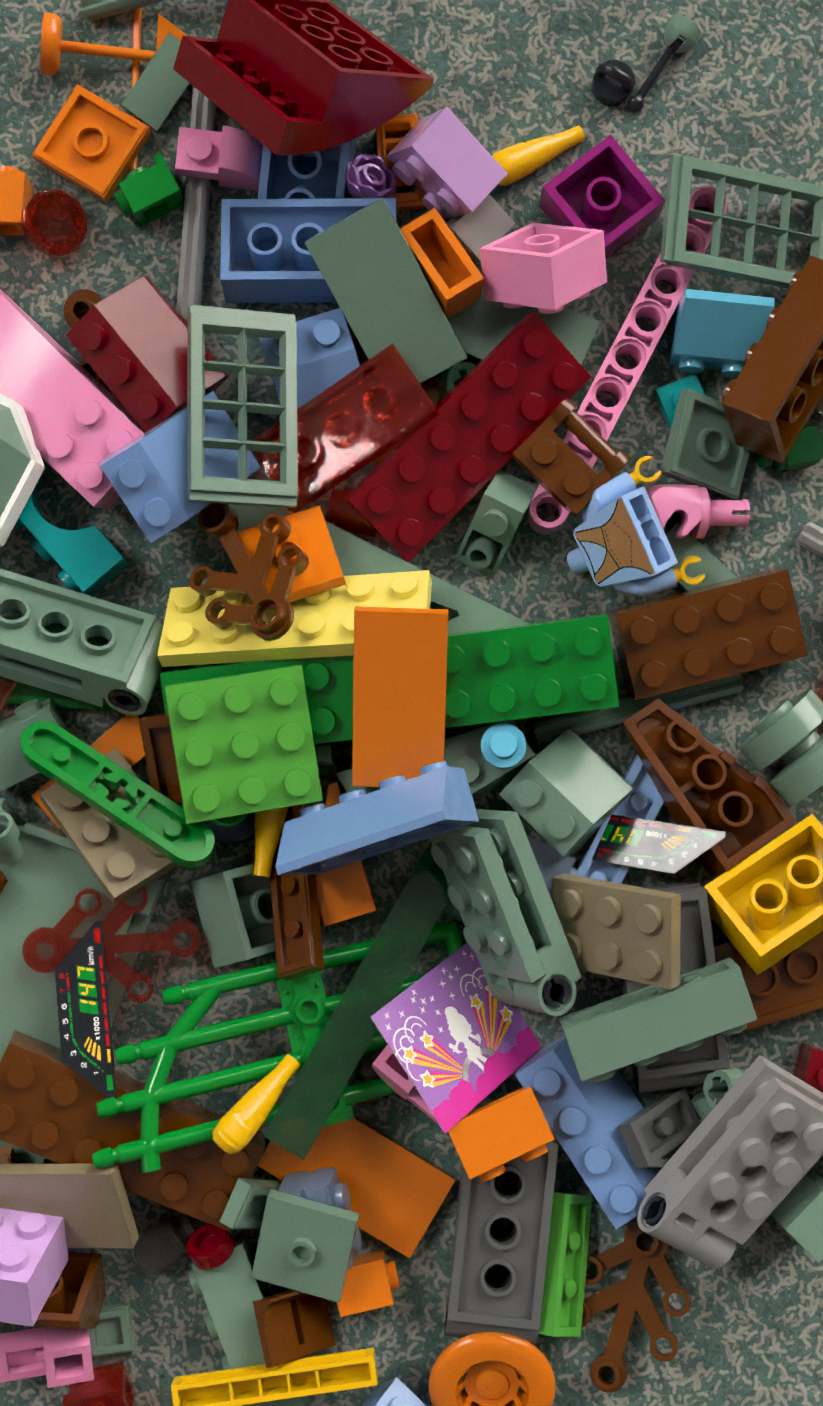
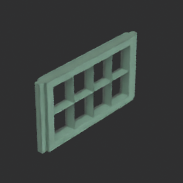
(677, 213)
(241, 490)

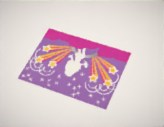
(455, 1036)

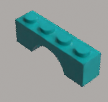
(83, 554)

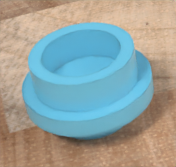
(503, 745)

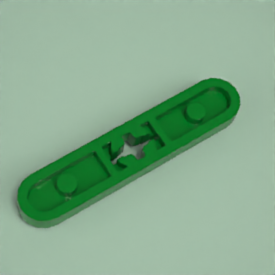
(82, 771)

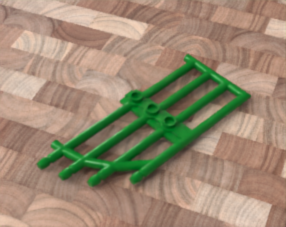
(303, 1013)

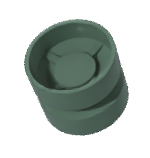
(790, 736)

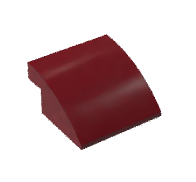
(300, 74)

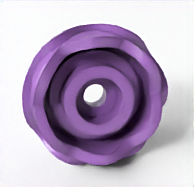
(370, 178)

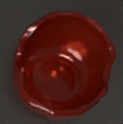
(54, 223)

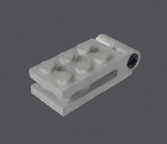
(736, 1165)

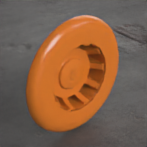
(491, 1371)

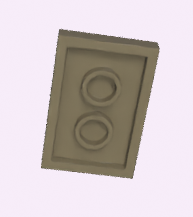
(110, 852)
(620, 929)

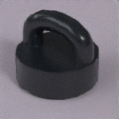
(613, 83)

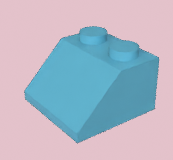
(716, 330)

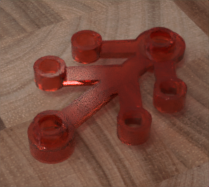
(113, 944)

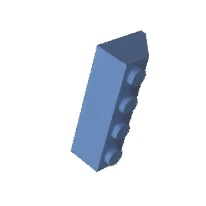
(266, 247)
(376, 821)
(586, 1126)

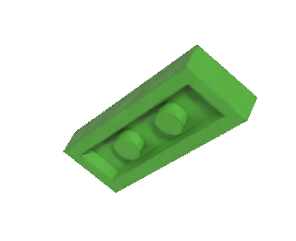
(566, 1265)

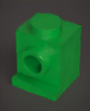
(149, 192)

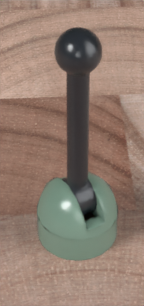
(678, 37)

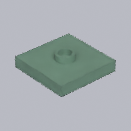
(704, 448)
(305, 1245)

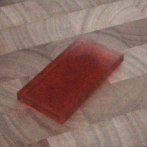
(352, 424)

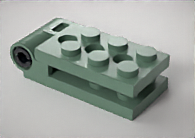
(77, 644)
(508, 913)

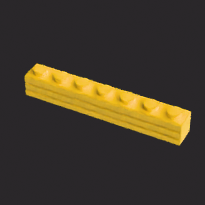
(285, 1381)

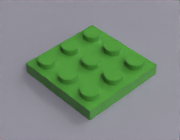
(243, 743)

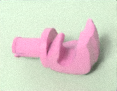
(696, 509)

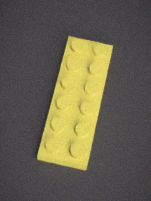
(319, 629)

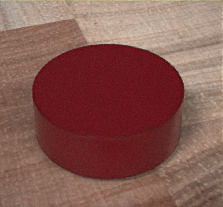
(210, 1247)

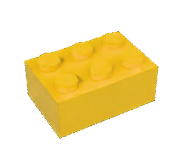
(773, 896)

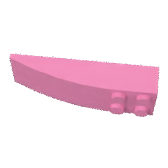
(67, 409)

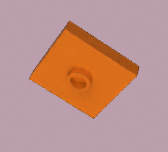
(91, 143)
(312, 536)

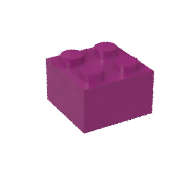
(604, 194)

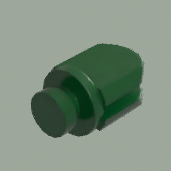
(803, 454)

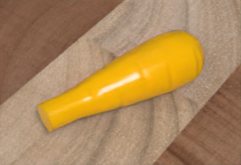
(531, 155)
(267, 827)
(248, 1114)

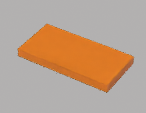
(398, 692)
(386, 1181)

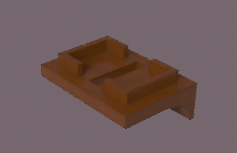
(278, 1328)

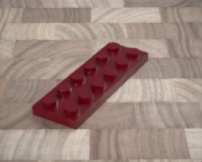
(470, 440)

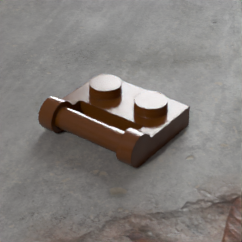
(559, 467)

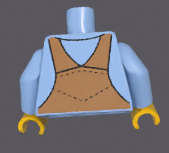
(625, 540)

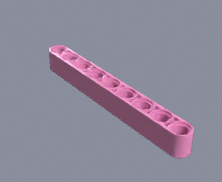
(633, 342)

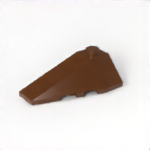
(706, 786)

